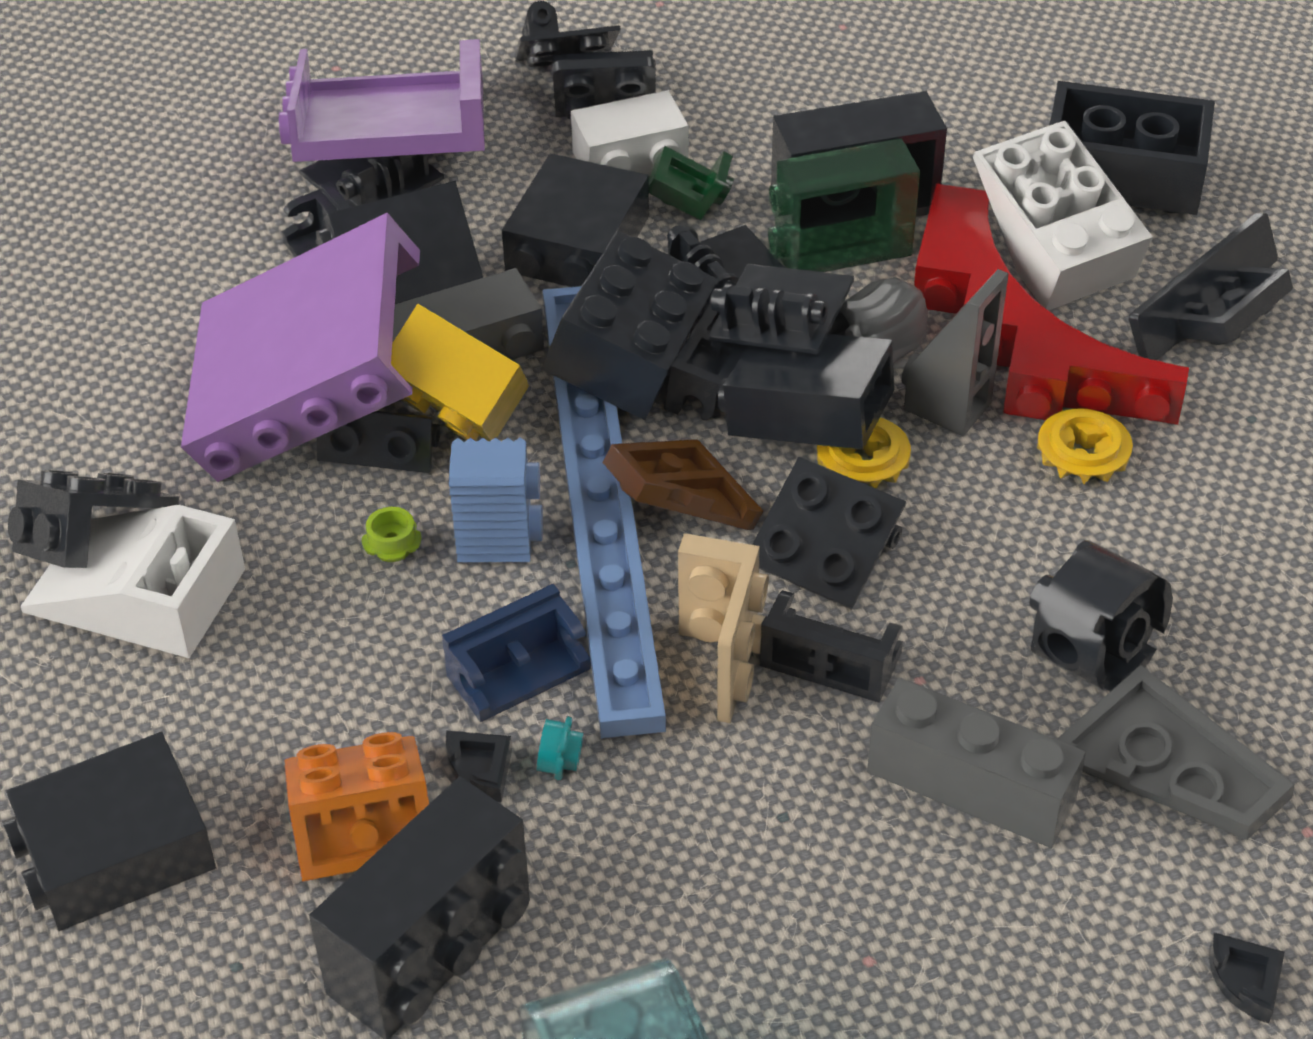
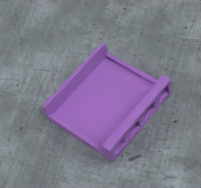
(384, 112)
(297, 350)

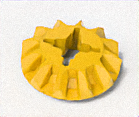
(1089, 429)
(889, 454)

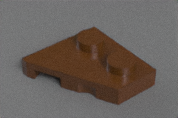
(682, 479)

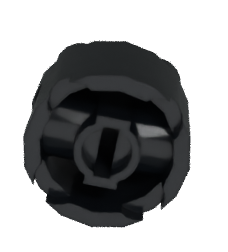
(1099, 615)

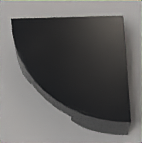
(480, 760)
(1246, 974)

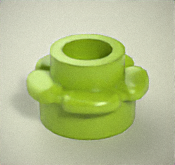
(391, 534)

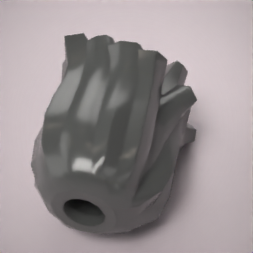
(885, 311)

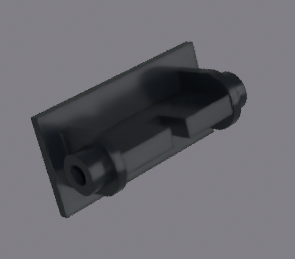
(382, 442)

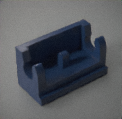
(515, 652)

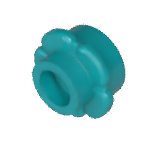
(559, 747)

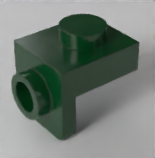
(689, 184)

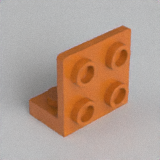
(352, 800)

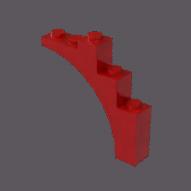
(1047, 358)

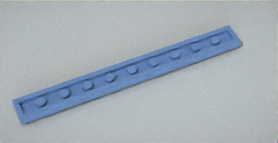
(607, 557)

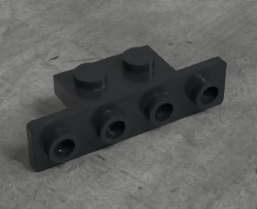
(1215, 294)

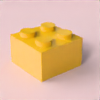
(456, 376)

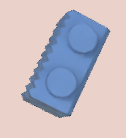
(492, 500)

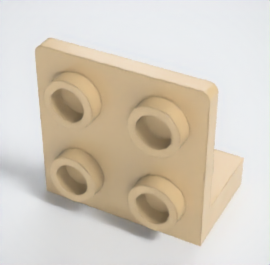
(721, 604)

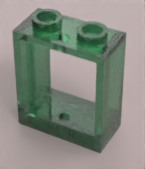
(851, 242)

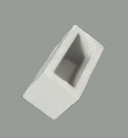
(629, 131)

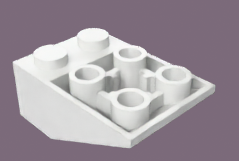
(1061, 215)
(147, 578)

